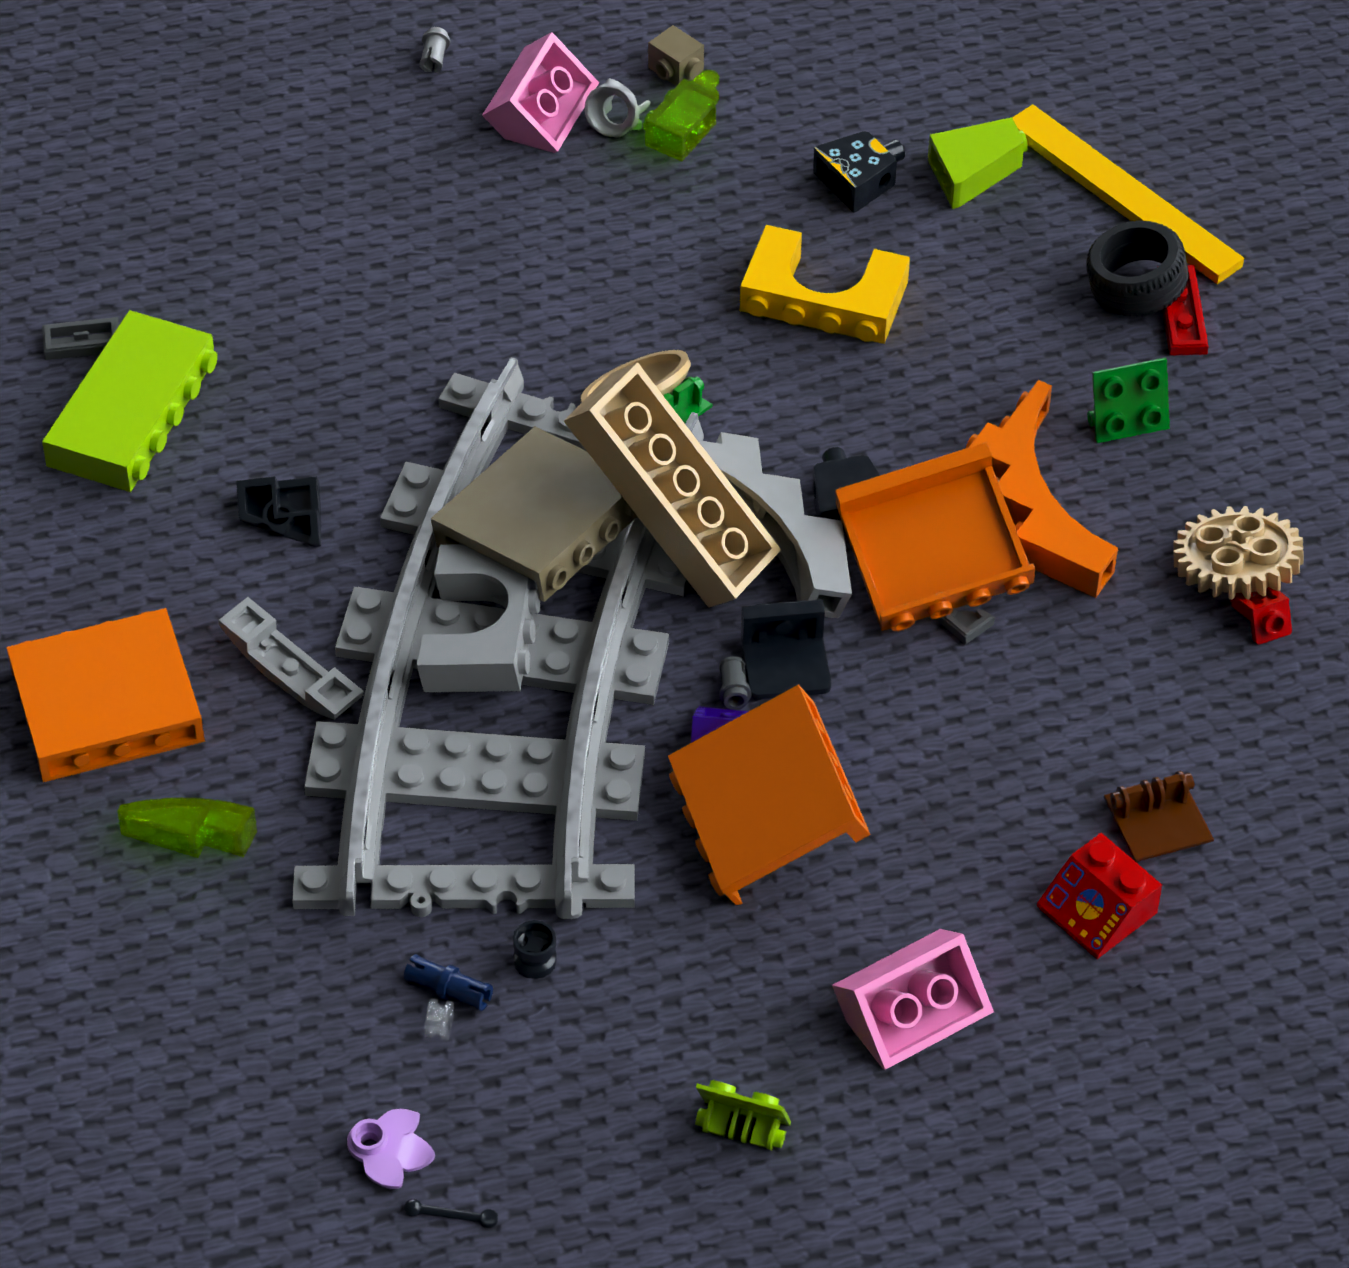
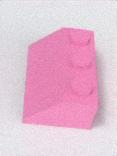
(541, 95)
(914, 997)

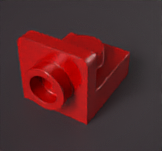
(1268, 614)

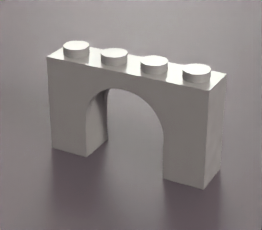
(486, 658)

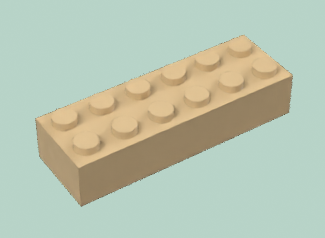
(672, 485)

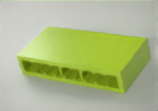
(130, 401)

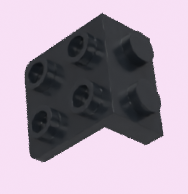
(785, 648)

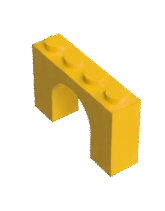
(859, 312)

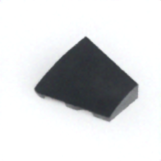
(282, 507)

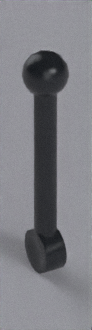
(487, 1218)

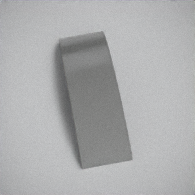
(286, 664)

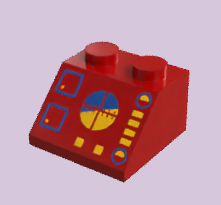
(1101, 896)

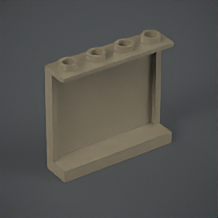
(537, 511)

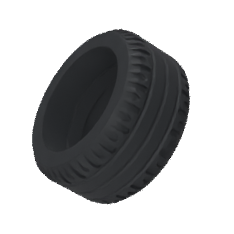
(1141, 293)

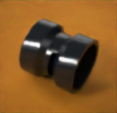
(534, 949)

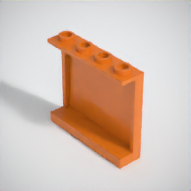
(933, 538)
(105, 694)
(764, 791)

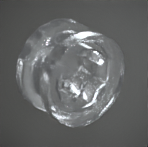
(439, 1019)

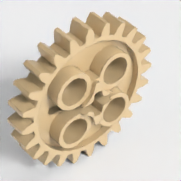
(1238, 552)

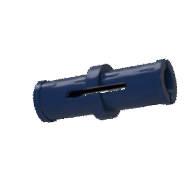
(448, 982)

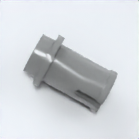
(435, 43)

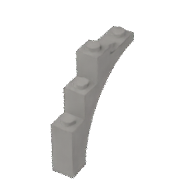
(809, 545)

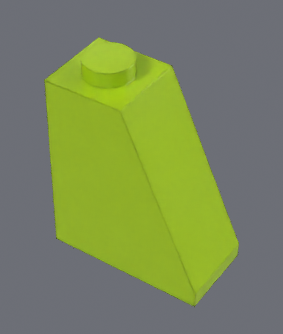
(975, 158)

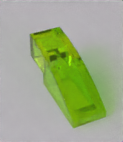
(190, 824)

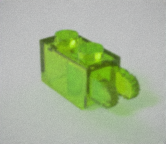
(683, 116)

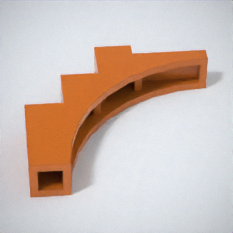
(1046, 531)

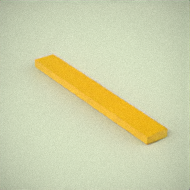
(1125, 192)

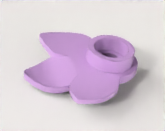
(395, 1148)

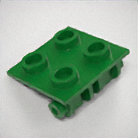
(1130, 400)

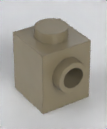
(675, 56)

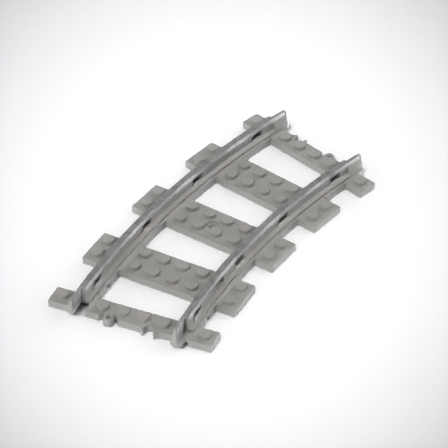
(561, 777)

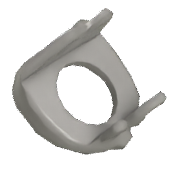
(600, 103)

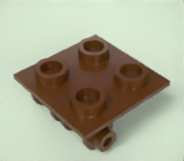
(1159, 816)

